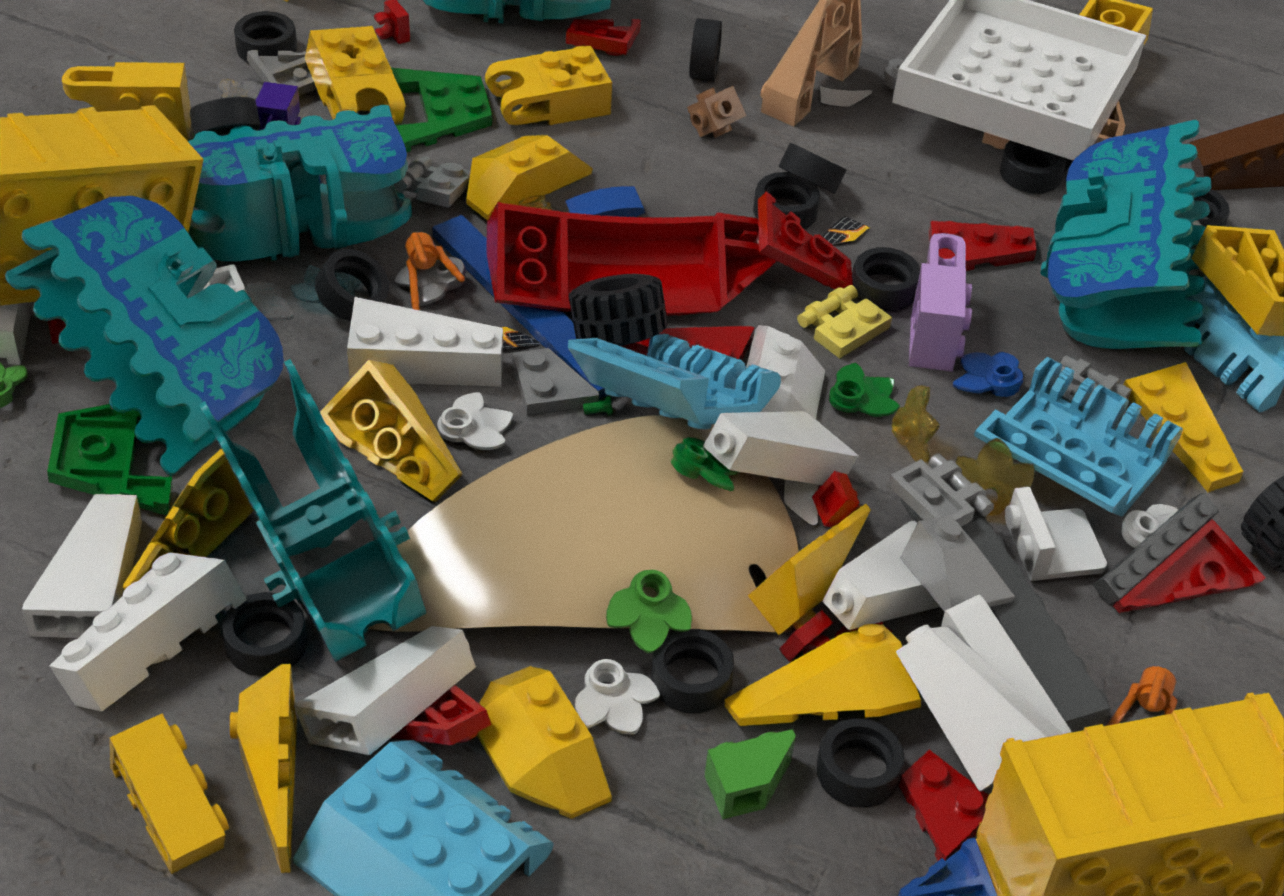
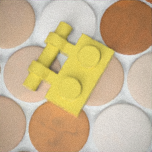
(850, 328)

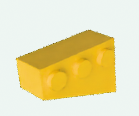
(1247, 272)
(168, 792)

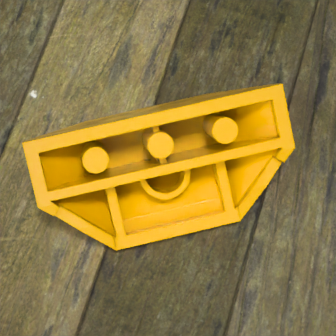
(521, 170)
(542, 744)

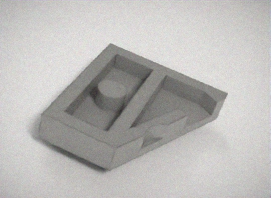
(286, 69)
(549, 383)

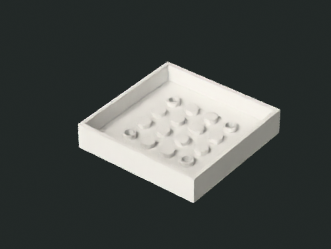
(1020, 72)

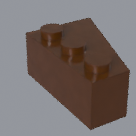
(1243, 156)

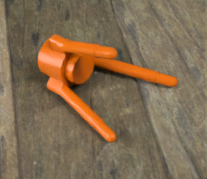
(423, 255)
(1152, 691)

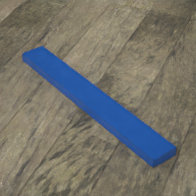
(547, 326)

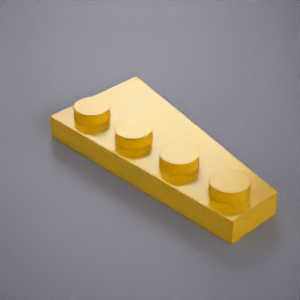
(1202, 444)

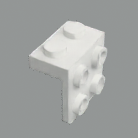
(1052, 541)

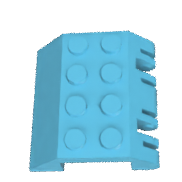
(1233, 345)
(677, 378)
(1084, 445)
(415, 832)

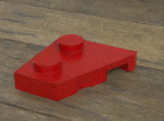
(603, 35)
(448, 720)
(944, 803)

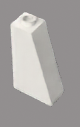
(779, 446)
(86, 569)
(878, 585)
(984, 634)
(386, 693)
(970, 700)

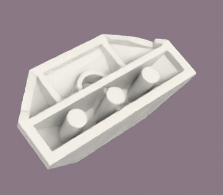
(797, 367)

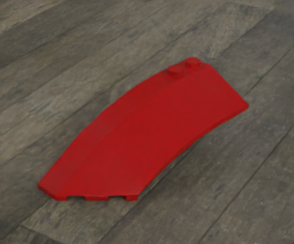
(547, 253)

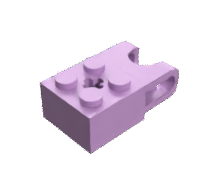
(940, 307)

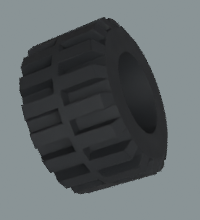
(619, 308)
(1265, 525)

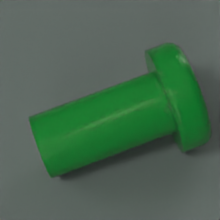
(599, 407)

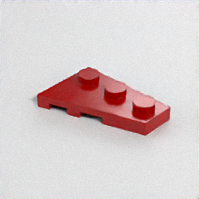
(788, 243)
(988, 243)

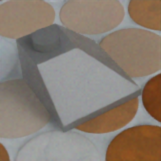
(952, 565)

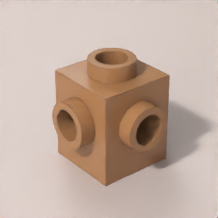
(716, 111)

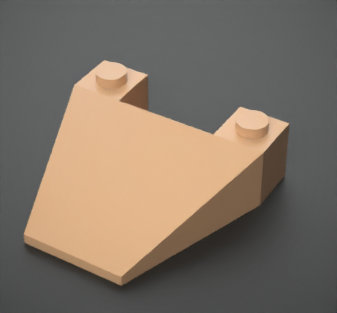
(825, 43)

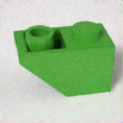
(748, 771)

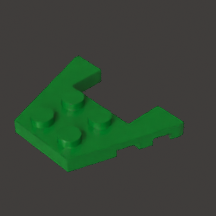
(449, 104)
(96, 456)

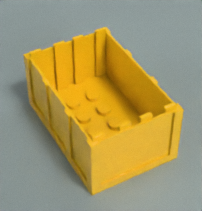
(81, 158)
(1143, 807)

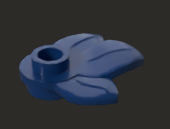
(988, 373)

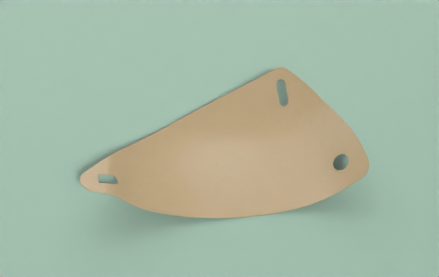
(582, 518)

